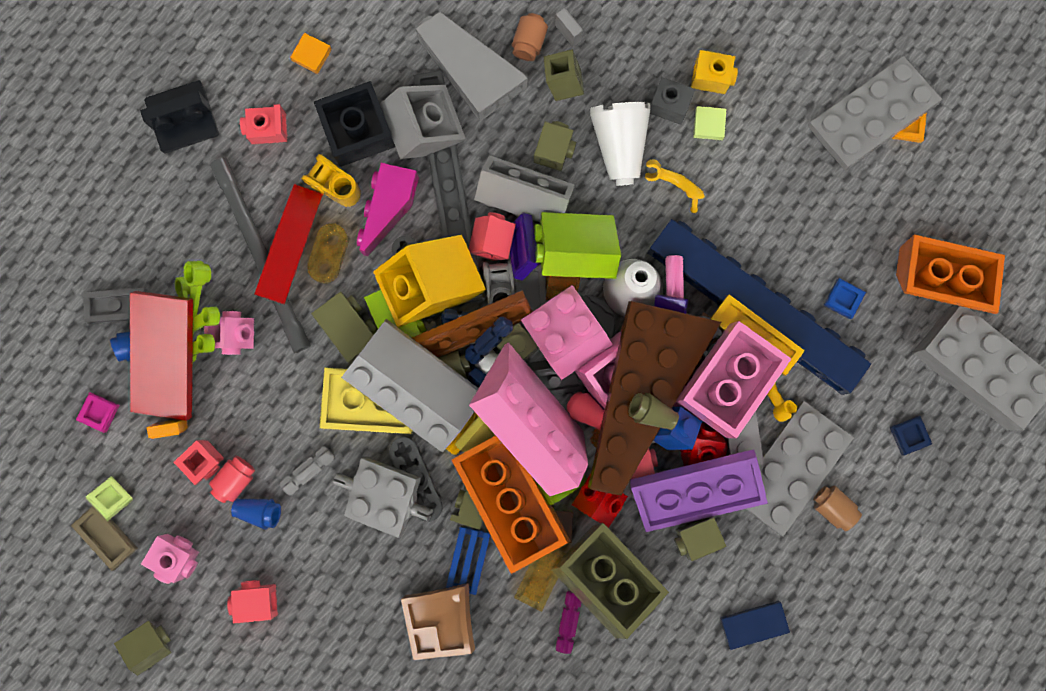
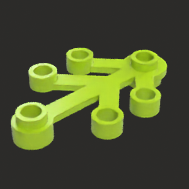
(195, 276)

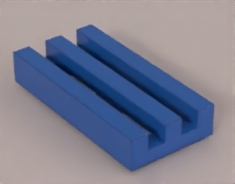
(474, 534)

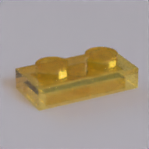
(539, 581)

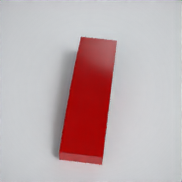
(288, 244)

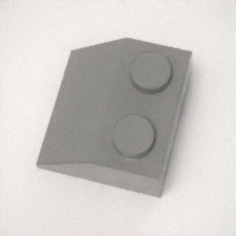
(421, 120)

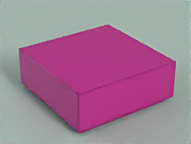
(97, 412)

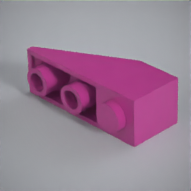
(391, 200)

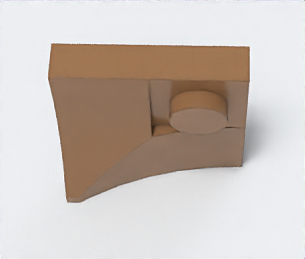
(439, 622)

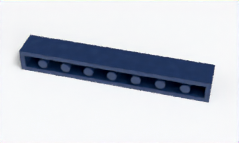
(721, 276)

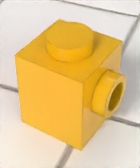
(714, 72)

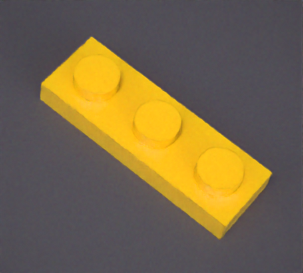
(733, 311)

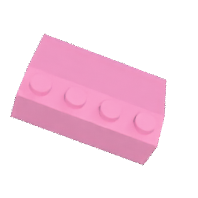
(531, 423)

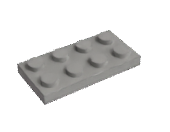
(874, 113)
(798, 465)

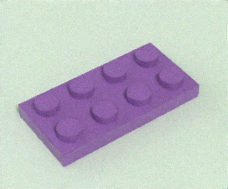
(699, 490)

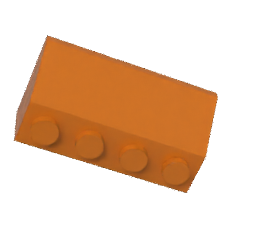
(510, 504)

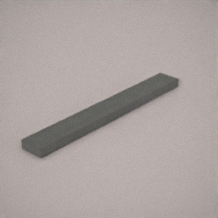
(449, 184)

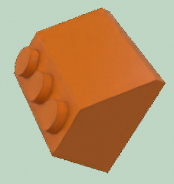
(951, 273)

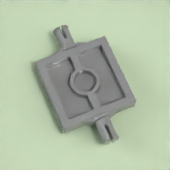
(382, 497)

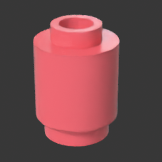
(231, 479)

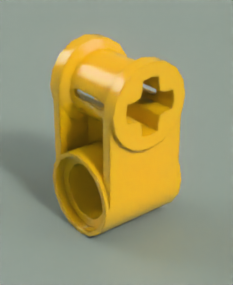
(329, 179)

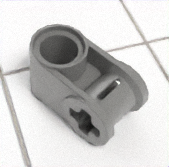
(498, 280)

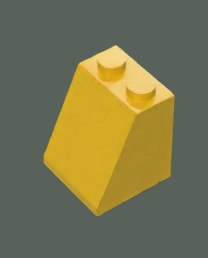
(428, 279)

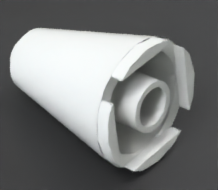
(622, 138)
(634, 282)

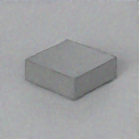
(568, 27)

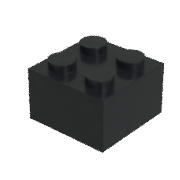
(354, 124)

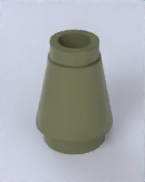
(652, 412)

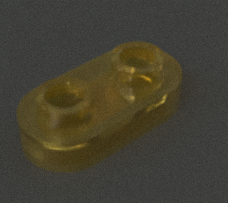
(327, 254)

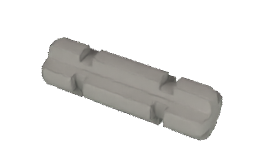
(307, 470)

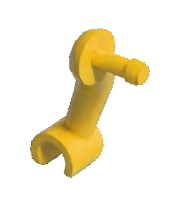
(691, 190)
(782, 409)

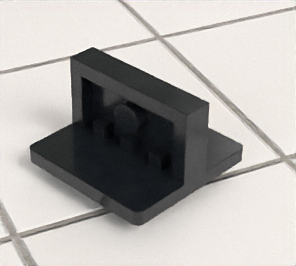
(180, 116)

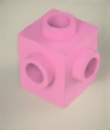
(232, 333)
(171, 558)

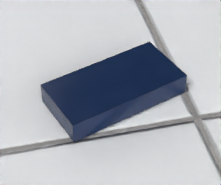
(754, 625)

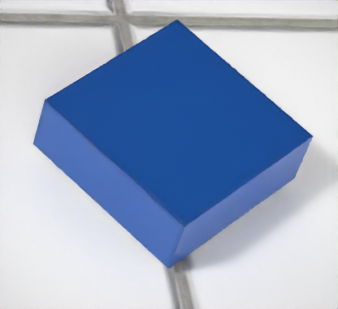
(844, 298)

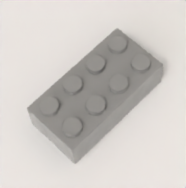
(985, 367)

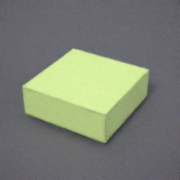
(709, 123)
(109, 498)

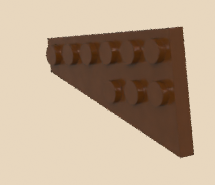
(653, 357)

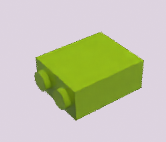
(577, 245)

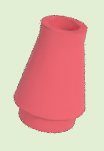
(585, 410)

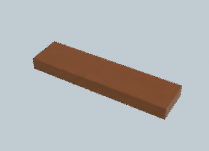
(472, 325)

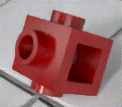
(707, 446)
(599, 505)

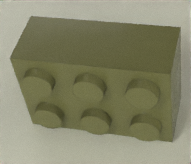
(610, 581)

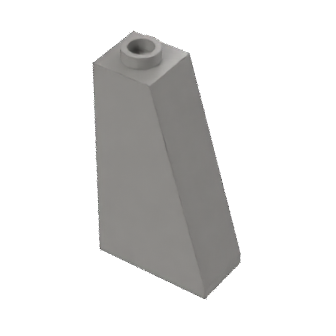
(471, 67)

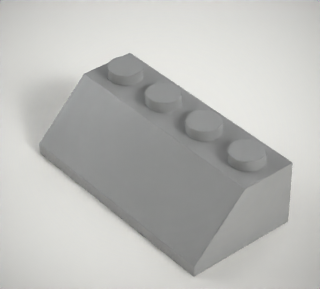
(412, 385)

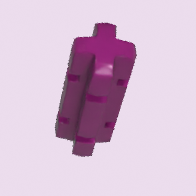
(568, 624)

